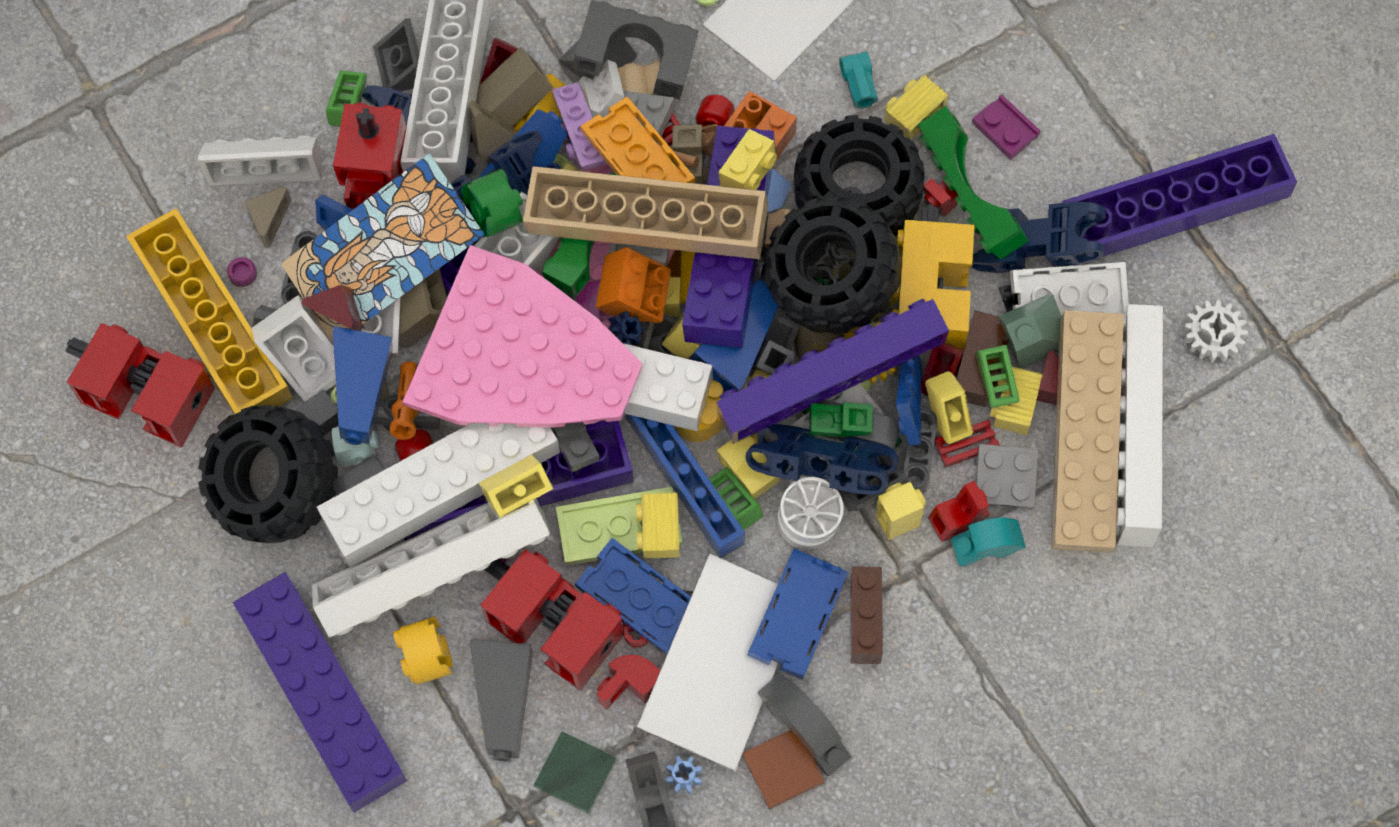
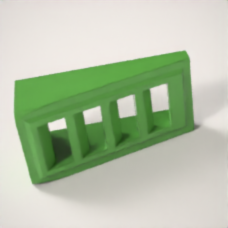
(334, 109)
(1002, 353)
(746, 512)

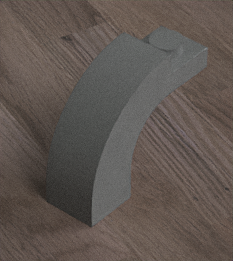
(778, 343)
(576, 445)
(807, 722)
(650, 791)

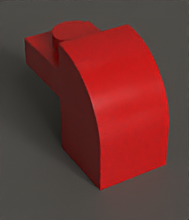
(959, 512)
(628, 672)

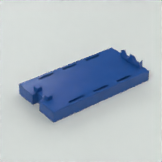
(636, 594)
(798, 613)

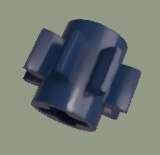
(626, 328)

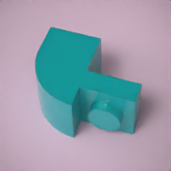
(988, 538)

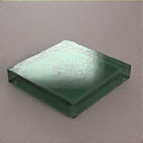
(575, 772)

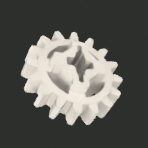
(1227, 328)

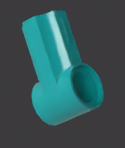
(857, 72)

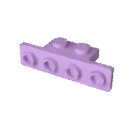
(575, 113)

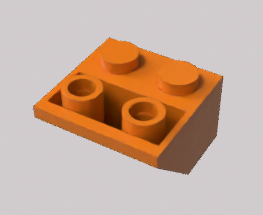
(761, 114)
(633, 285)

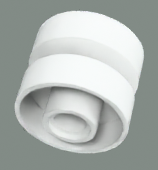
(809, 513)

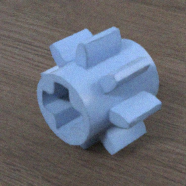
(689, 769)

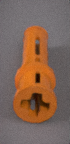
(404, 415)

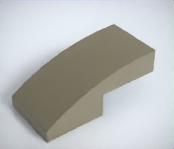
(688, 140)

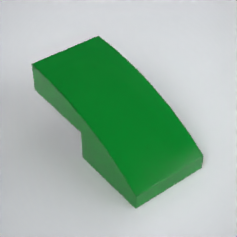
(840, 421)

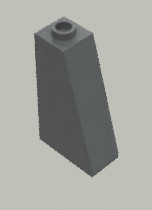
(502, 692)

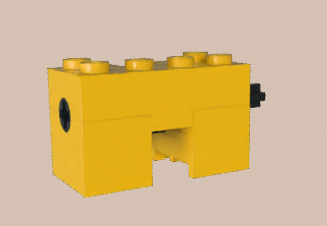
(936, 257)

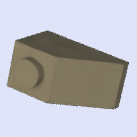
(488, 131)

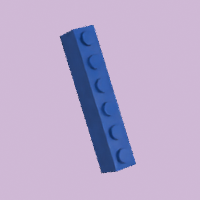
(690, 483)

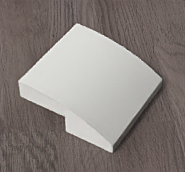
(602, 90)

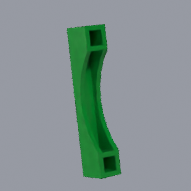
(996, 224)
(570, 265)

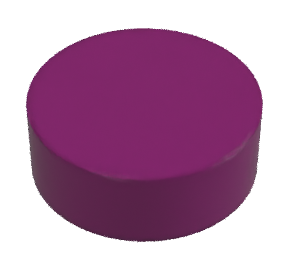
(241, 272)

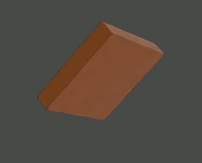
(782, 769)

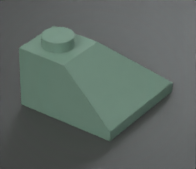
(1033, 330)

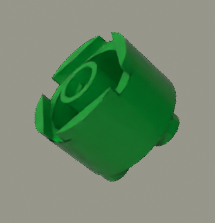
(493, 203)

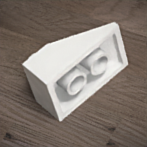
(519, 244)
(298, 348)

